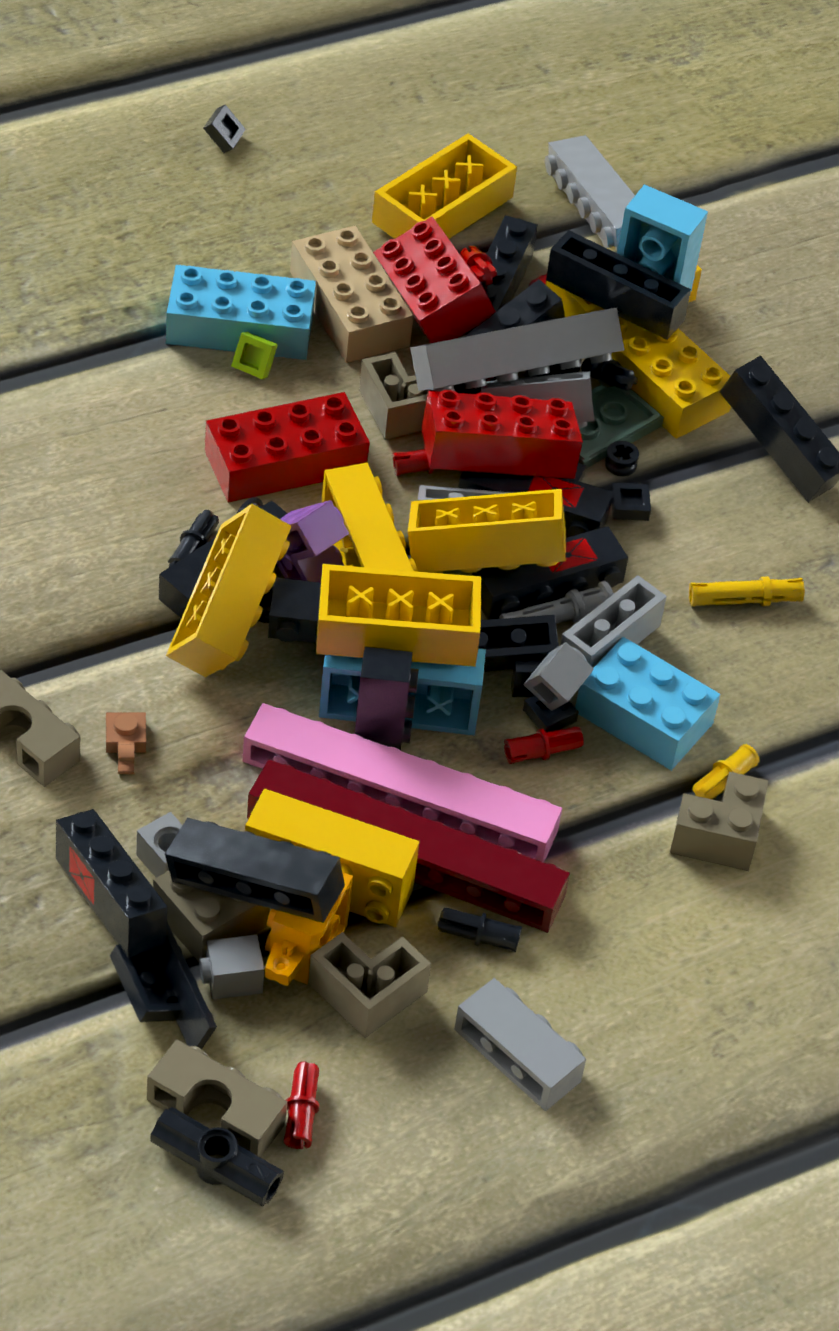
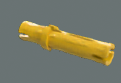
(755, 591)

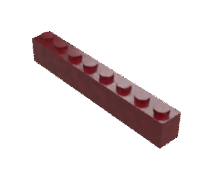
(446, 859)

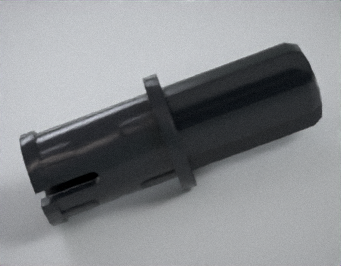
(610, 373)
(196, 536)
(479, 929)

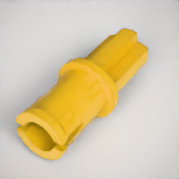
(714, 782)

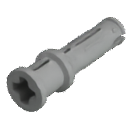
(571, 607)

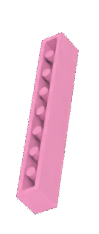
(404, 781)

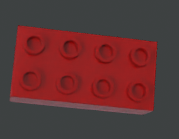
(435, 282)
(501, 434)
(284, 445)

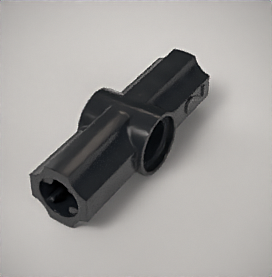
(237, 1169)

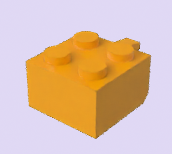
(296, 938)

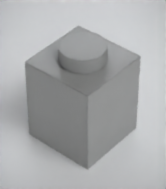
(559, 676)
(233, 967)

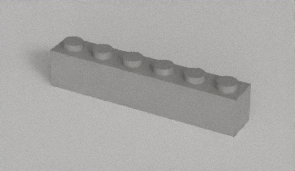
(590, 186)
(518, 349)

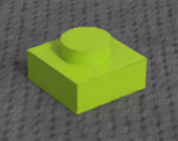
(254, 355)

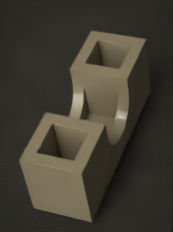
(48, 743)
(191, 1078)

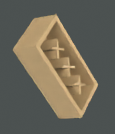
(352, 294)

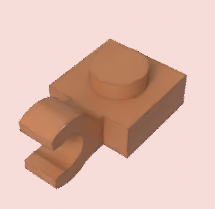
(125, 736)

